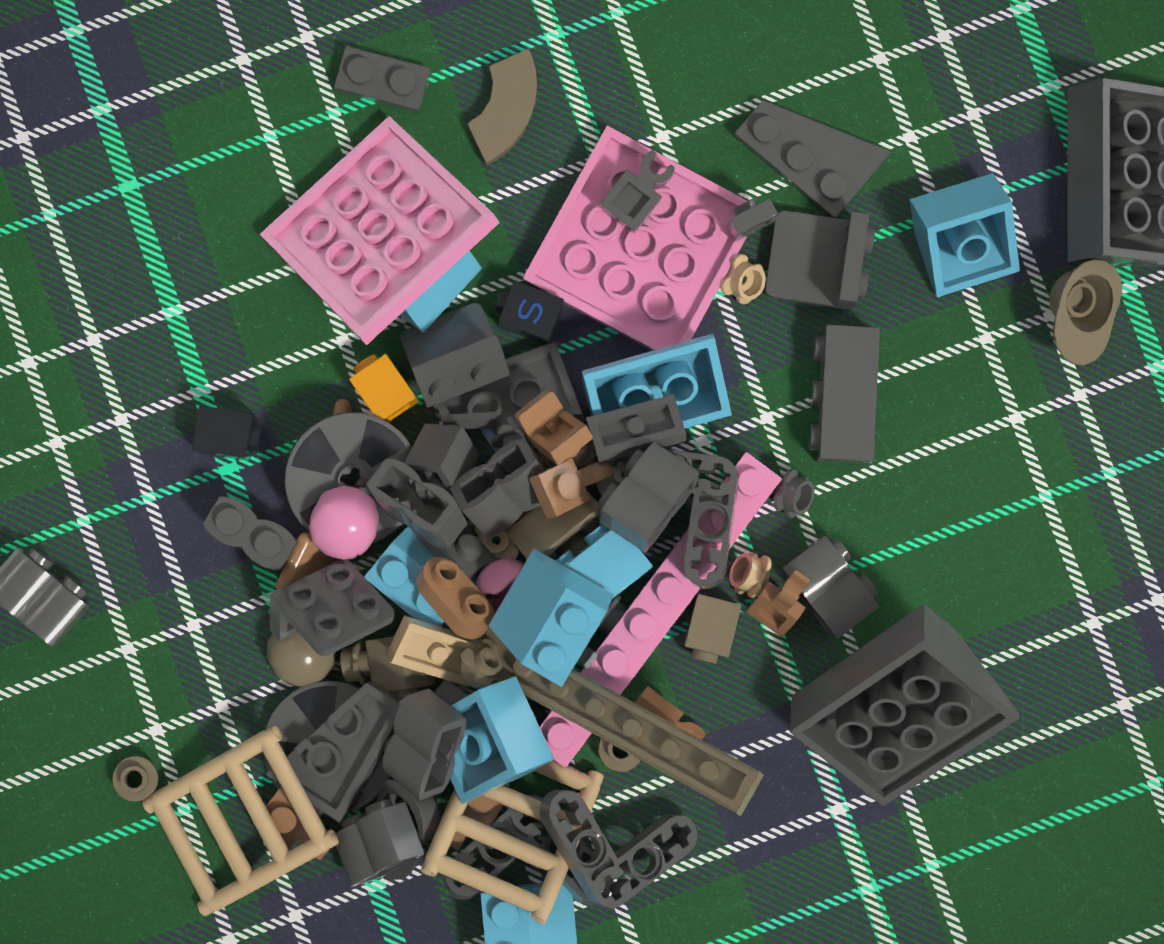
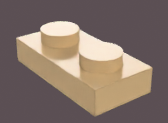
(429, 649)

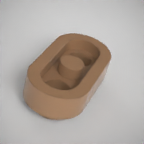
(454, 597)

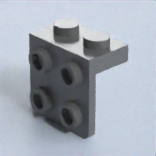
(819, 259)
(454, 354)
(329, 608)

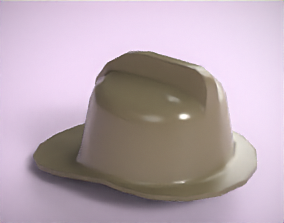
(1085, 310)

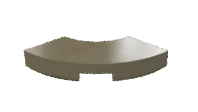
(509, 107)

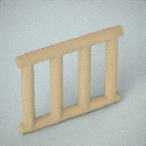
(283, 859)
(557, 868)

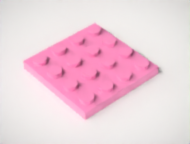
(379, 229)
(646, 282)

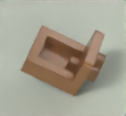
(552, 428)

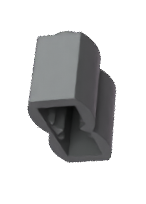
(501, 489)
(647, 496)
(417, 503)
(245, 529)
(834, 591)
(39, 597)
(423, 743)
(377, 842)

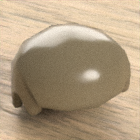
(296, 661)

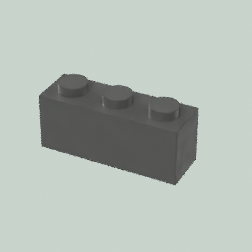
(845, 394)

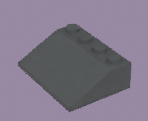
(1116, 173)
(901, 707)

